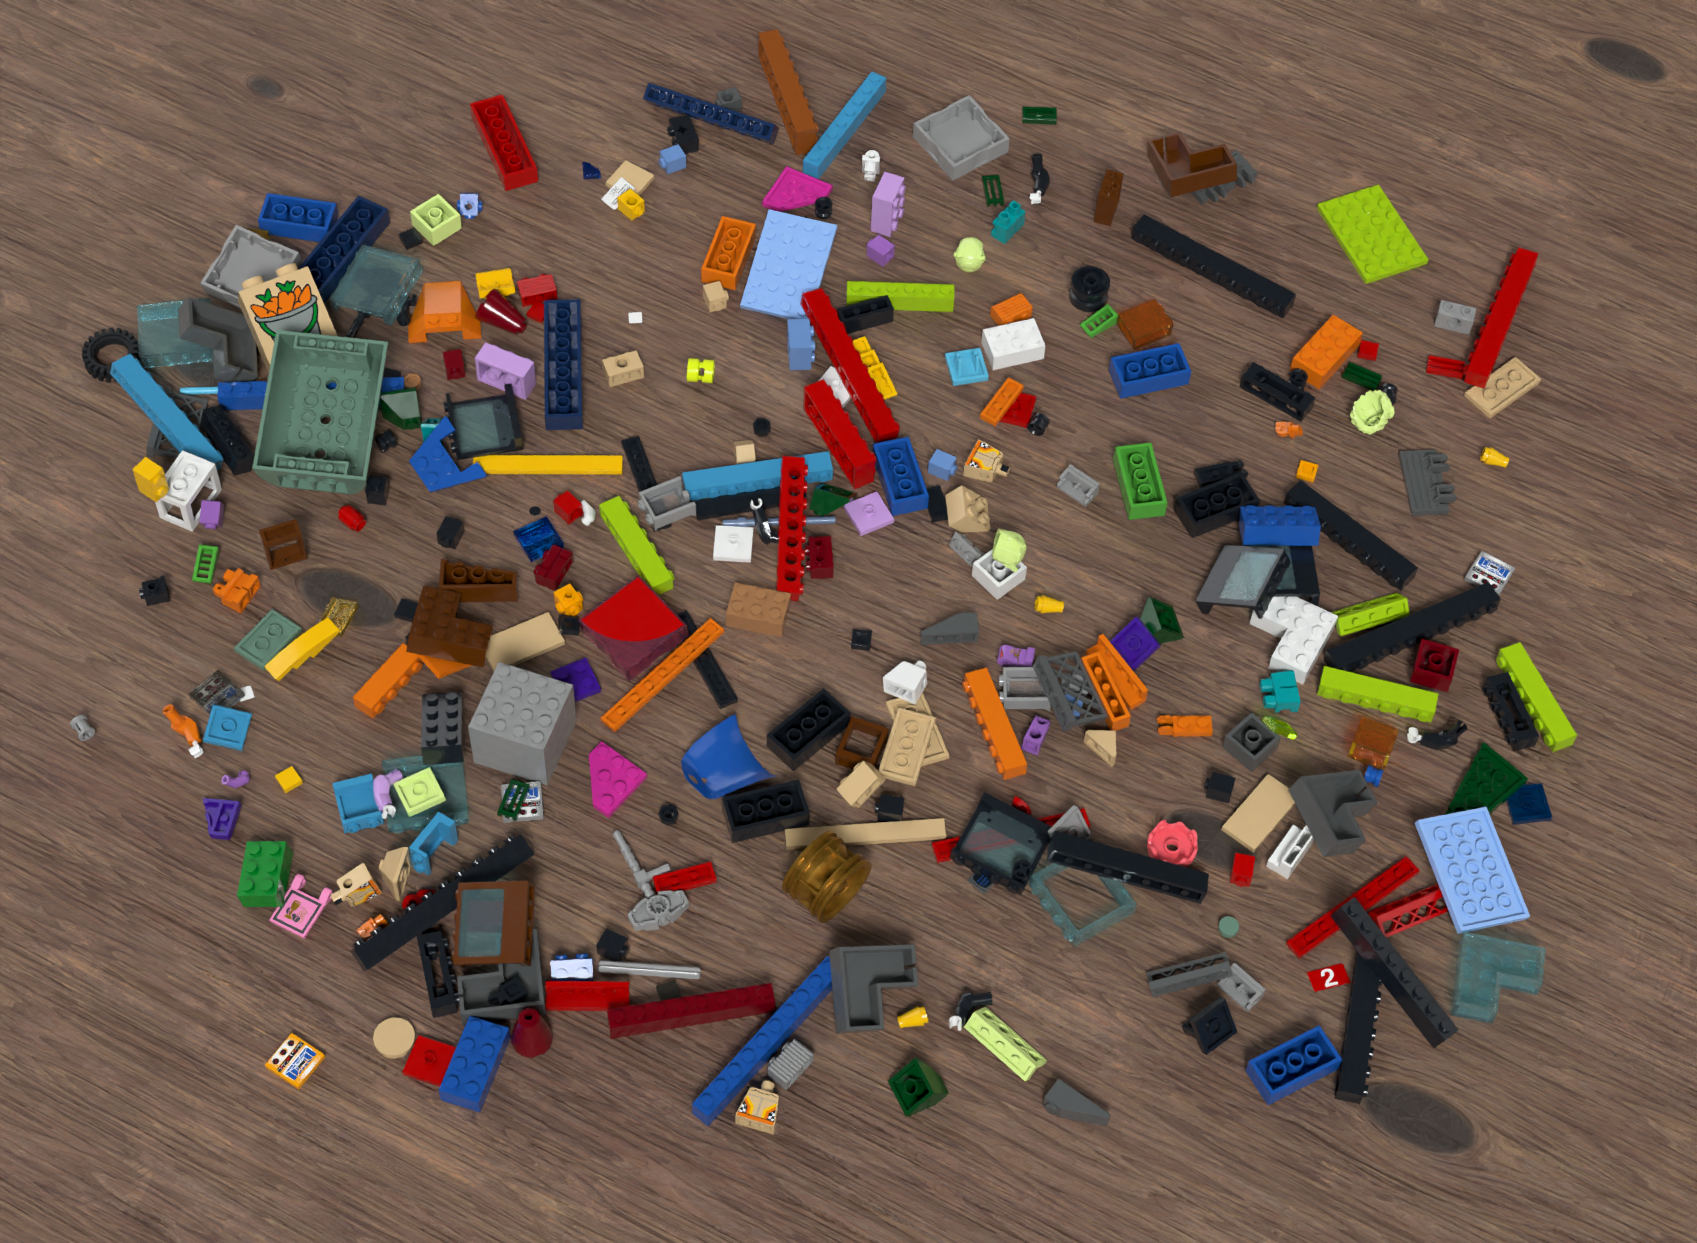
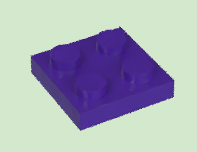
(1135, 643)
(580, 676)

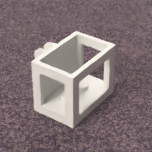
(185, 481)

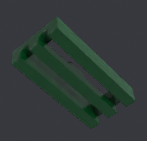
(1040, 115)
(994, 201)
(1362, 375)
(508, 814)

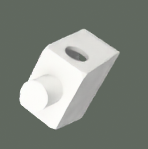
(906, 681)

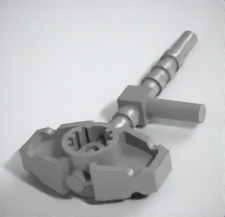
(654, 909)

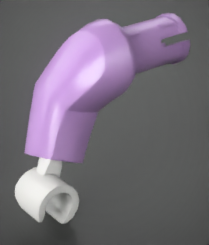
(381, 792)

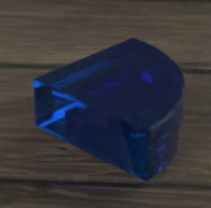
(590, 171)

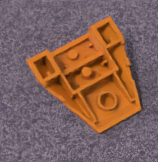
(443, 309)

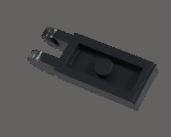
(1215, 473)

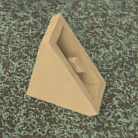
(744, 451)
(1102, 743)

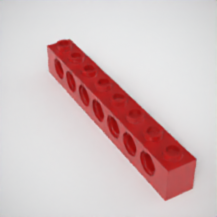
(791, 467)

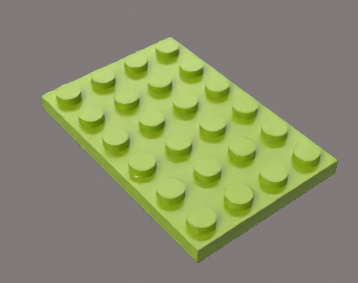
(1372, 234)

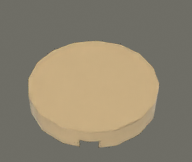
(394, 1037)

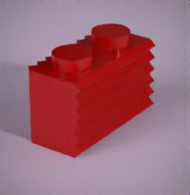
(536, 289)

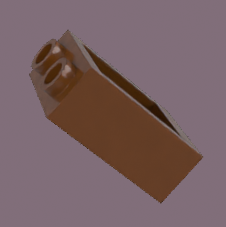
(1108, 197)
(279, 535)
(849, 759)

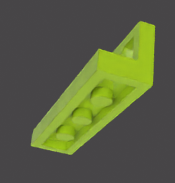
(1371, 613)

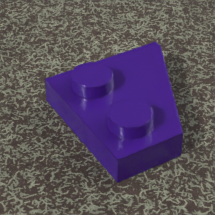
(221, 817)

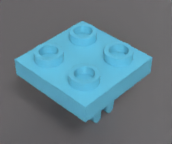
(966, 366)

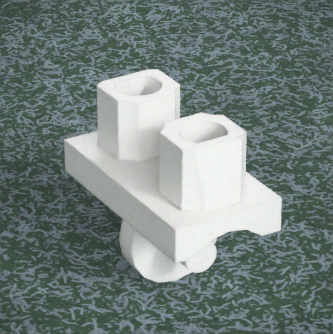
(870, 165)

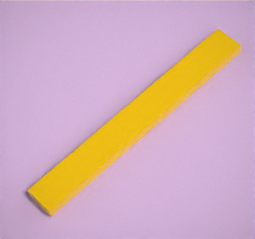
(550, 464)

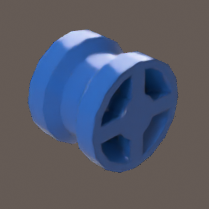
(1373, 775)

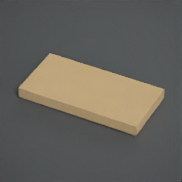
(1503, 387)
(524, 641)
(907, 746)
(936, 748)
(1259, 813)

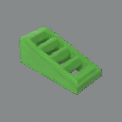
(1106, 310)
(210, 550)

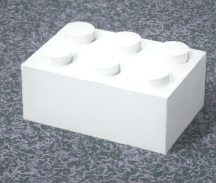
(1013, 344)

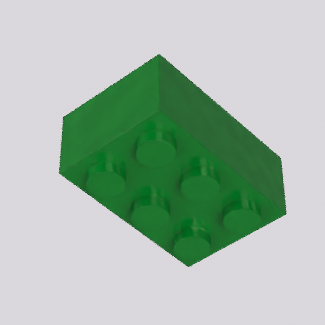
(265, 874)

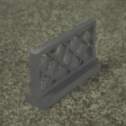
(156, 436)
(1054, 691)

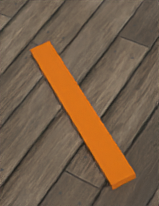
(662, 675)

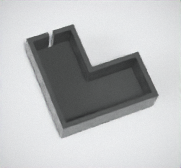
(223, 332)
(1330, 808)
(860, 976)
(477, 988)

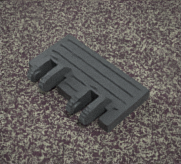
(1244, 170)
(1423, 488)

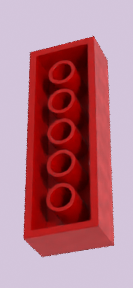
(504, 142)
(839, 434)

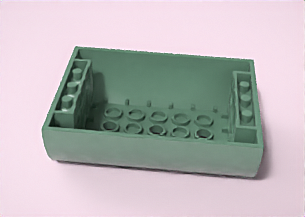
(300, 399)

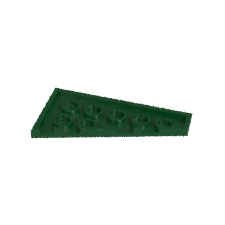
(1487, 783)

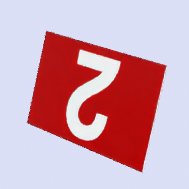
(1328, 977)

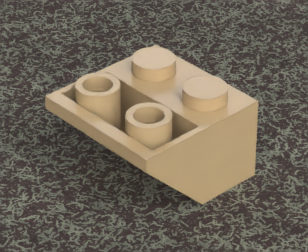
(967, 511)

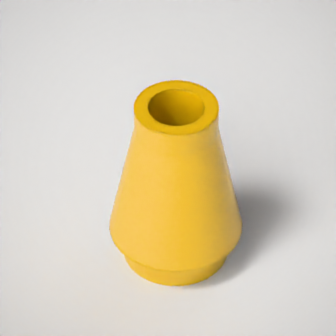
(1493, 457)
(1048, 605)
(913, 1018)

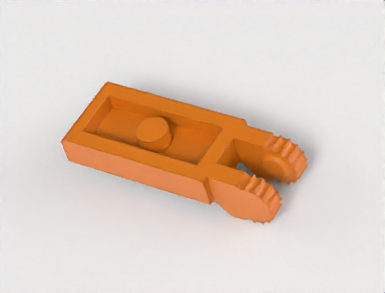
(1185, 726)

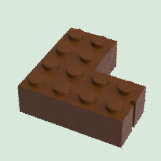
(1188, 170)
(442, 635)

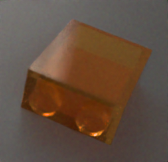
(1144, 324)
(1373, 743)

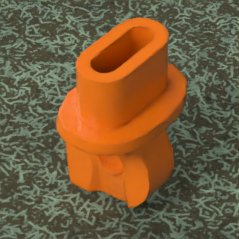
(1288, 429)
(373, 923)

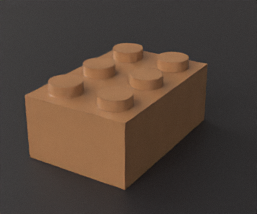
(758, 609)

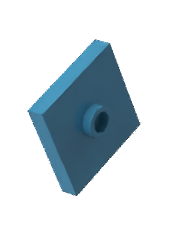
(227, 727)

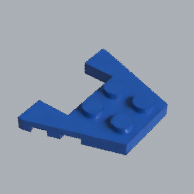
(436, 466)

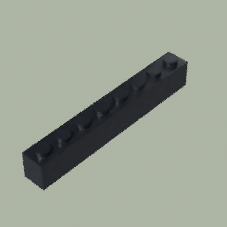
(1354, 537)
(1127, 867)
(1394, 972)
(1358, 1033)

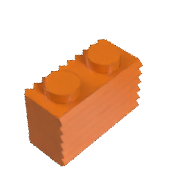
(1011, 310)

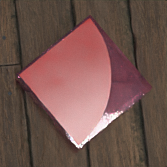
(633, 627)

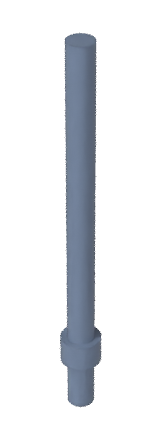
(742, 522)

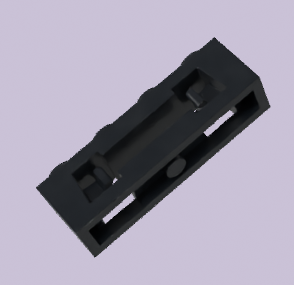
(1277, 391)
(227, 440)
(1510, 711)
(431, 944)

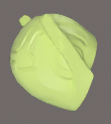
(969, 254)
(1009, 548)

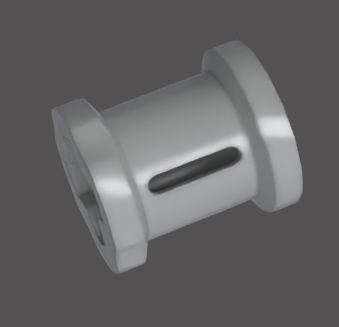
(82, 727)

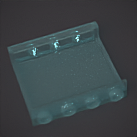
(377, 283)
(160, 338)
(452, 783)

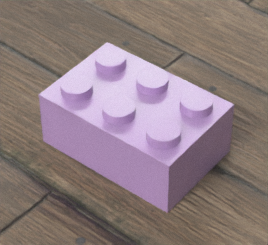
(888, 204)
(504, 367)

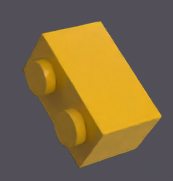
(150, 479)

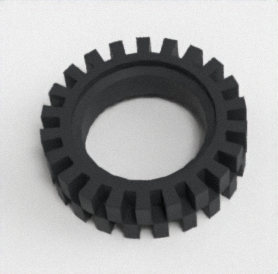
(95, 344)

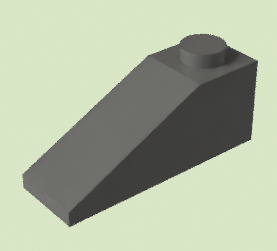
(956, 629)
(1072, 1105)

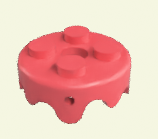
(1174, 834)

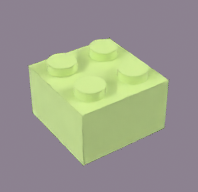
(436, 219)

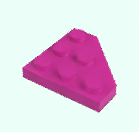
(795, 190)
(612, 779)

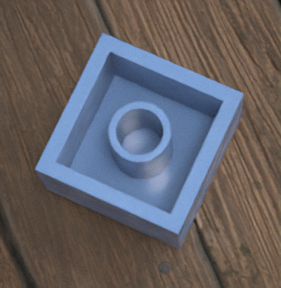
(800, 344)

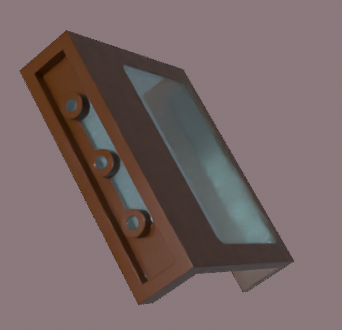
(494, 923)

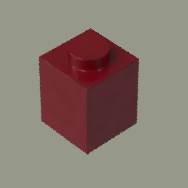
(454, 364)

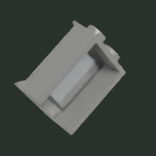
(666, 503)
(1022, 689)

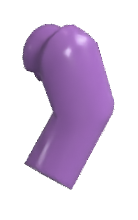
(242, 779)

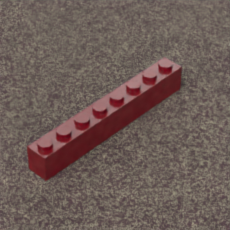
(691, 1010)

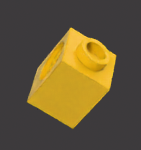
(631, 204)

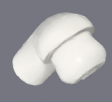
(589, 513)

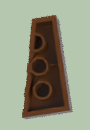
(478, 583)

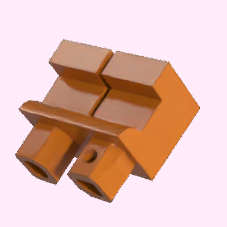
(238, 590)

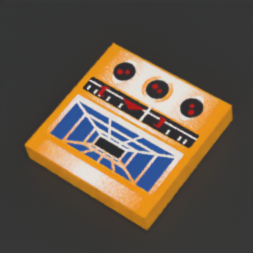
(295, 1061)

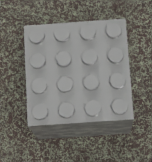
(522, 723)

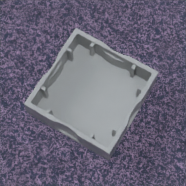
(961, 137)
(242, 258)

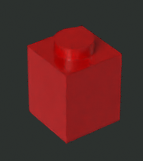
(567, 507)
(1242, 870)

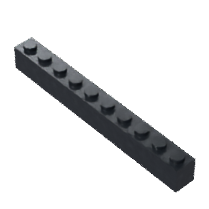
(1213, 266)
(1413, 628)
(438, 904)

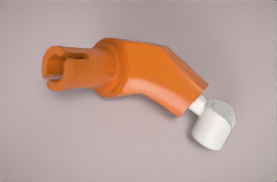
(185, 727)

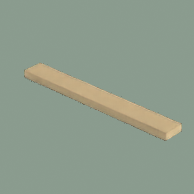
(870, 833)

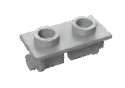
(964, 548)

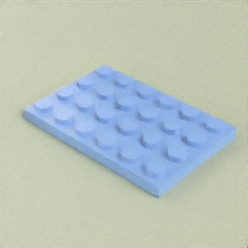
(787, 264)
(1472, 870)

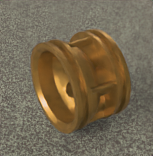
(826, 876)

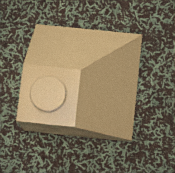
(396, 870)

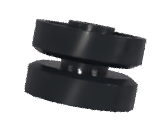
(1089, 289)

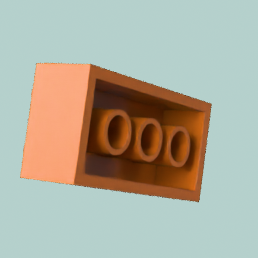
(728, 252)
(1327, 351)

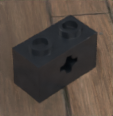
(683, 134)

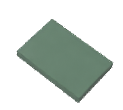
(267, 639)

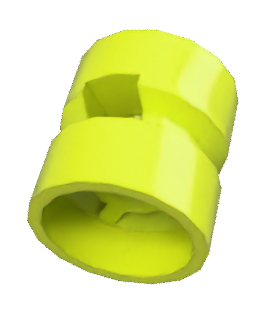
(694, 369)

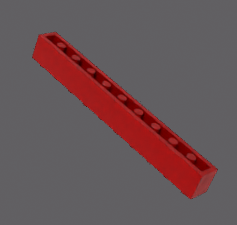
(1501, 317)
(849, 366)

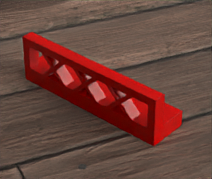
(1405, 905)
(586, 995)

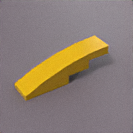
(875, 368)
(302, 648)

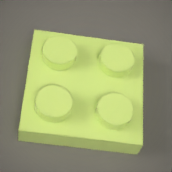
(419, 792)

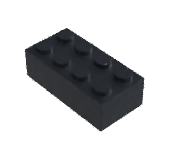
(1215, 504)
(442, 728)
(808, 729)
(765, 811)

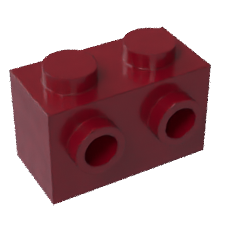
(820, 557)

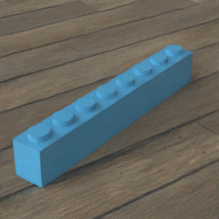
(844, 125)
(163, 410)
(751, 477)

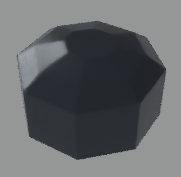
(761, 427)
(668, 814)

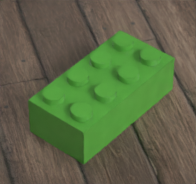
(1140, 481)

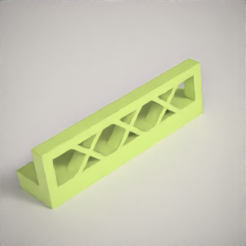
(1004, 1043)

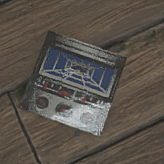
(217, 691)

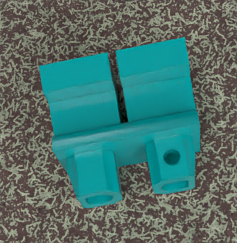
(1008, 222)
(1282, 690)

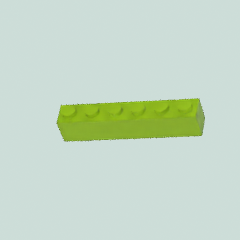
(904, 295)
(636, 545)
(1377, 694)
(1536, 697)

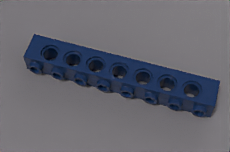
(711, 113)

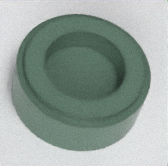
(1228, 927)

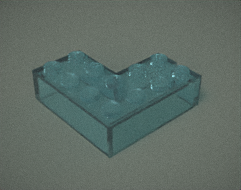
(1487, 966)

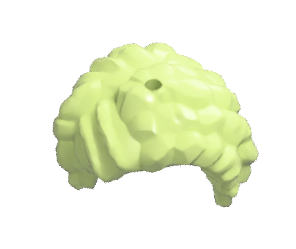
(1371, 412)

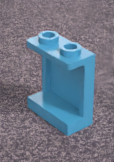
(357, 804)
(438, 830)

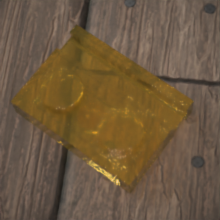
(340, 612)

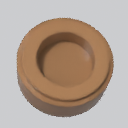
(412, 381)

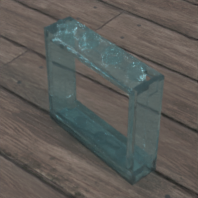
(1060, 919)

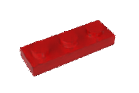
(685, 878)

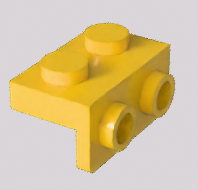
(495, 279)

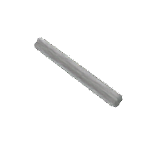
(649, 969)

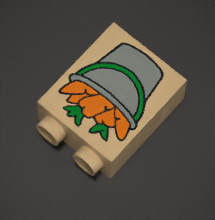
(283, 304)

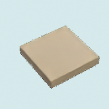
(632, 174)

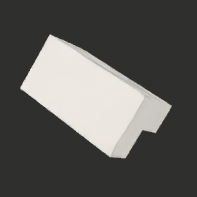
(1290, 851)

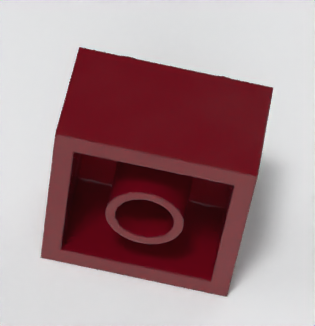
(1434, 665)

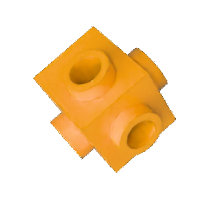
(568, 601)

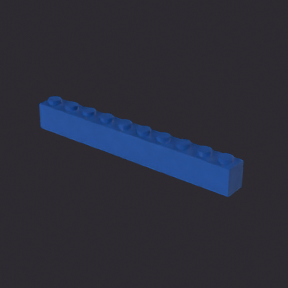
(252, 394)
(764, 1044)

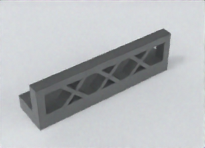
(1190, 977)

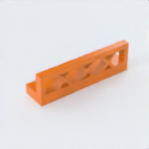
(1127, 682)

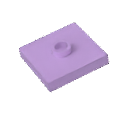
(868, 513)

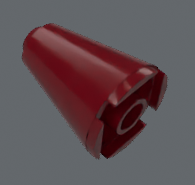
(501, 313)
(531, 1034)

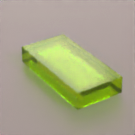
(1279, 727)

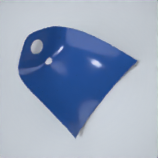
(722, 760)

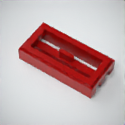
(1445, 364)

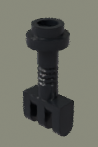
(404, 318)

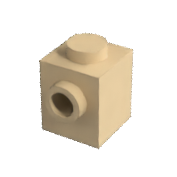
(715, 296)

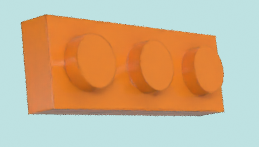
(1001, 401)

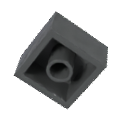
(1251, 742)

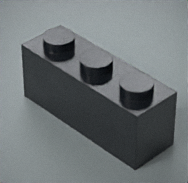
(866, 314)

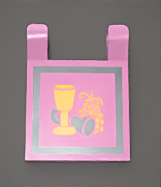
(300, 909)

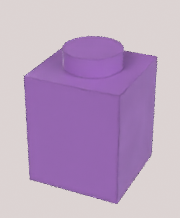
(880, 250)
(211, 514)

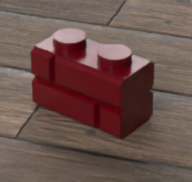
(553, 567)

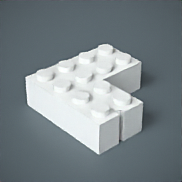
(1302, 632)

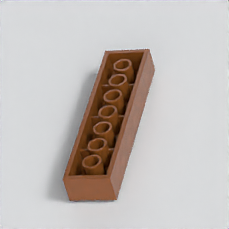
(787, 91)

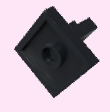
(1211, 1026)

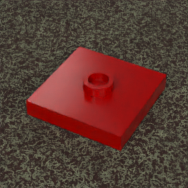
(428, 1060)

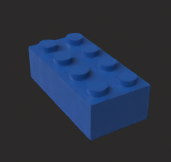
(297, 217)
(1149, 370)
(900, 476)
(1279, 526)
(474, 1064)
(1293, 1065)

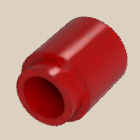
(351, 518)

